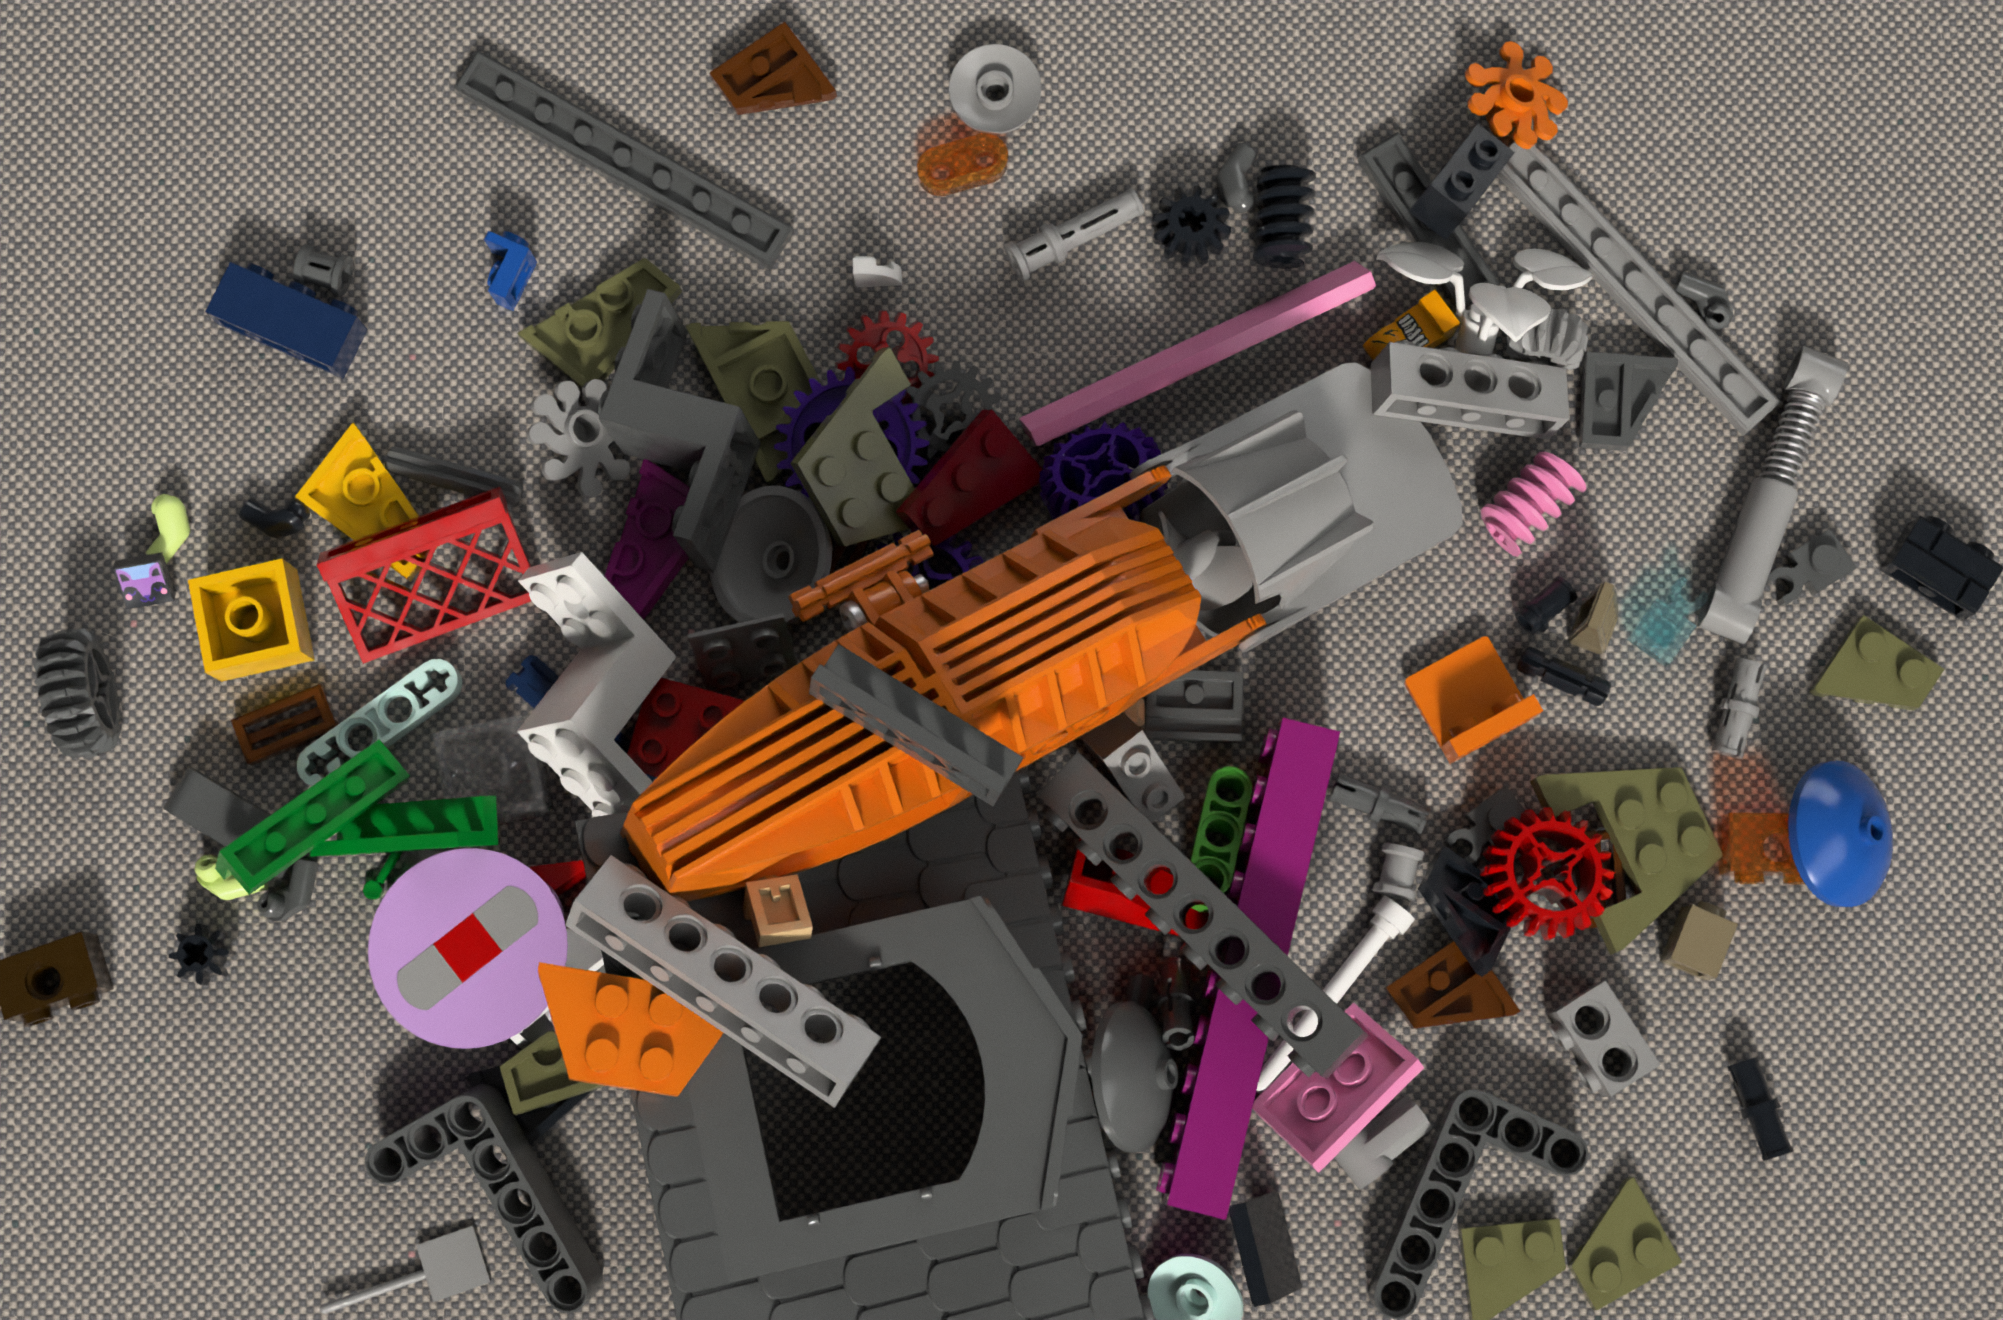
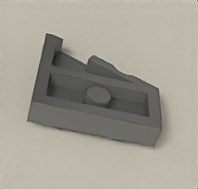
(1619, 396)

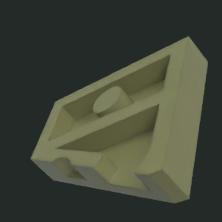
(1877, 669)
(1623, 1249)
(1508, 1262)

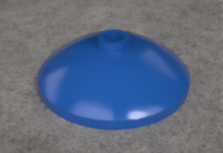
(1840, 833)

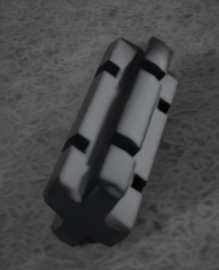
(1564, 676)

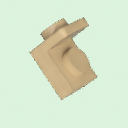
(777, 910)

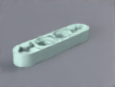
(376, 718)

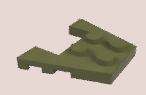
(851, 464)
(1654, 831)

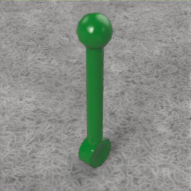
(374, 888)

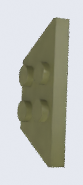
(759, 373)

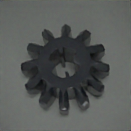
(1183, 239)

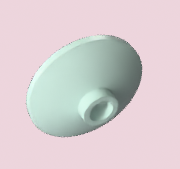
(1174, 1292)

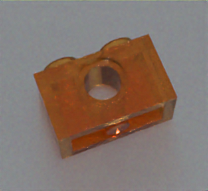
(1742, 842)

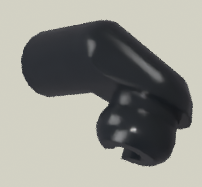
(276, 522)

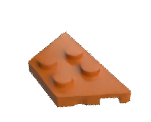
(624, 1031)

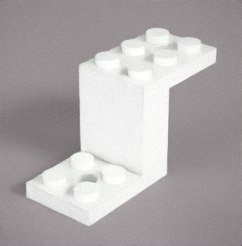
(600, 687)

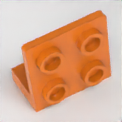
(1469, 699)

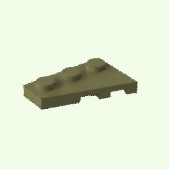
(539, 1076)

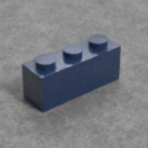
(287, 318)

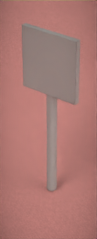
(449, 1266)

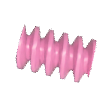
(1528, 499)

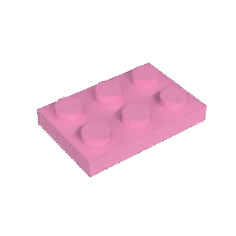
(1326, 1114)

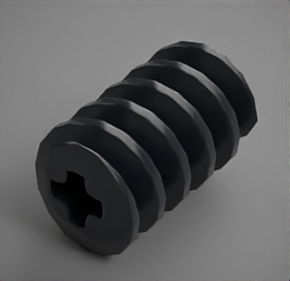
(1281, 216)

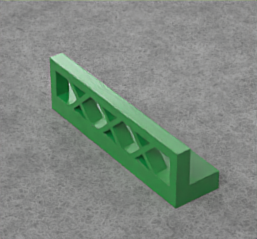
(312, 817)
(417, 827)

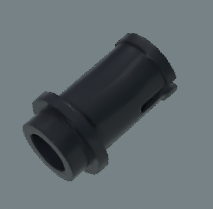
(1537, 612)

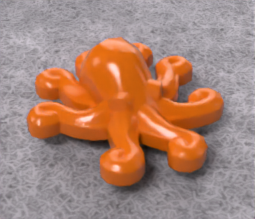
(1516, 97)

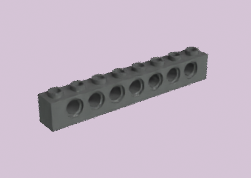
(1082, 784)

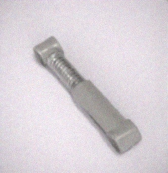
(1736, 594)

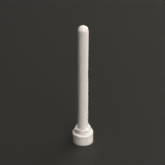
(1387, 923)

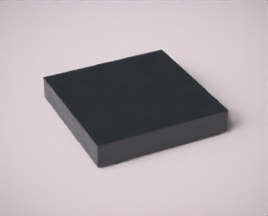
(1265, 1248)

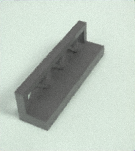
(915, 724)

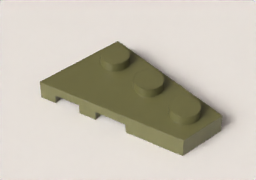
(589, 333)

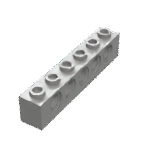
(729, 1006)

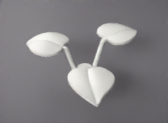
(1494, 306)

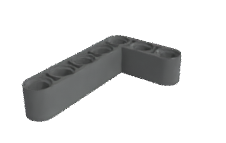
(1453, 1184)
(501, 1186)

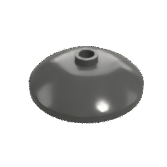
(1132, 1077)

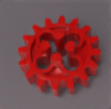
(875, 336)

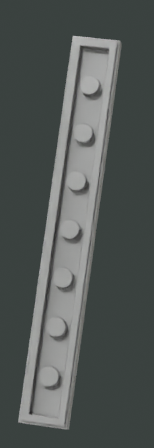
(1637, 288)

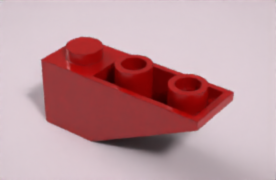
(1093, 892)

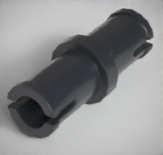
(1760, 1108)

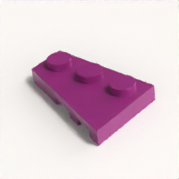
(647, 551)

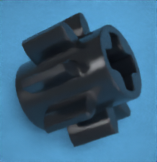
(189, 957)

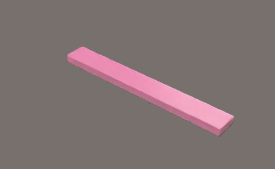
(1197, 353)

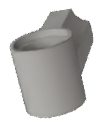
(1382, 1140)

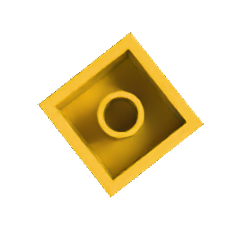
(251, 620)

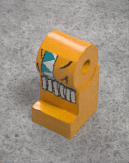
(1424, 325)

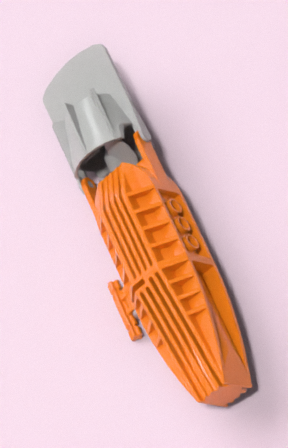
(1055, 631)

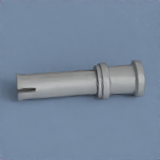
(1054, 248)

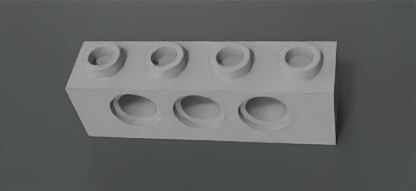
(1469, 390)

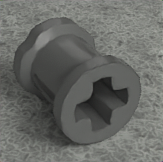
(323, 270)

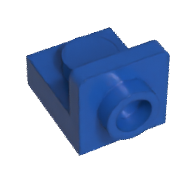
(512, 274)

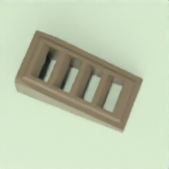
(1596, 619)

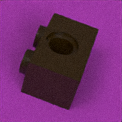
(81, 971)

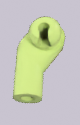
(172, 525)
(213, 881)

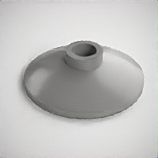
(1000, 69)

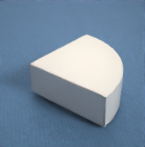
(868, 274)

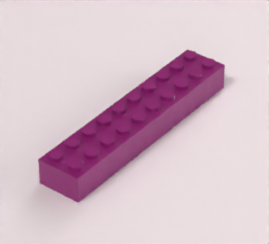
(1229, 1044)

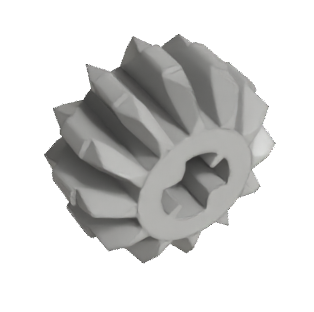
(1556, 341)

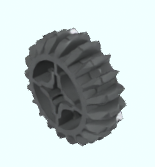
(77, 693)

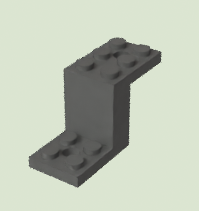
(679, 429)

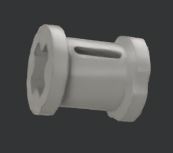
(1398, 871)

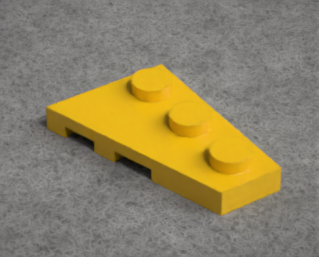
(358, 493)

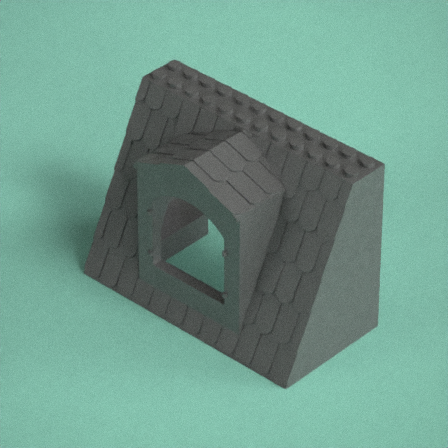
(1036, 1209)

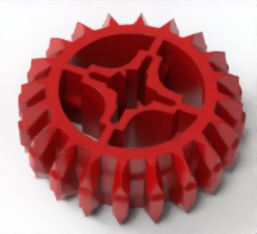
(1560, 888)

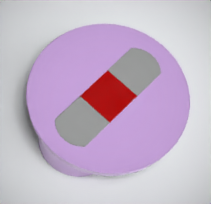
(464, 946)

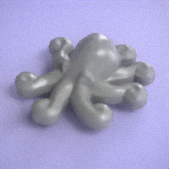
(577, 436)

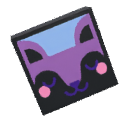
(144, 580)

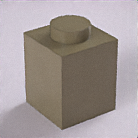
(1699, 940)

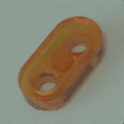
(961, 162)

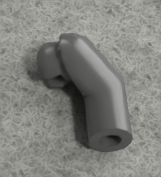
(1232, 180)
(1709, 297)
(292, 897)

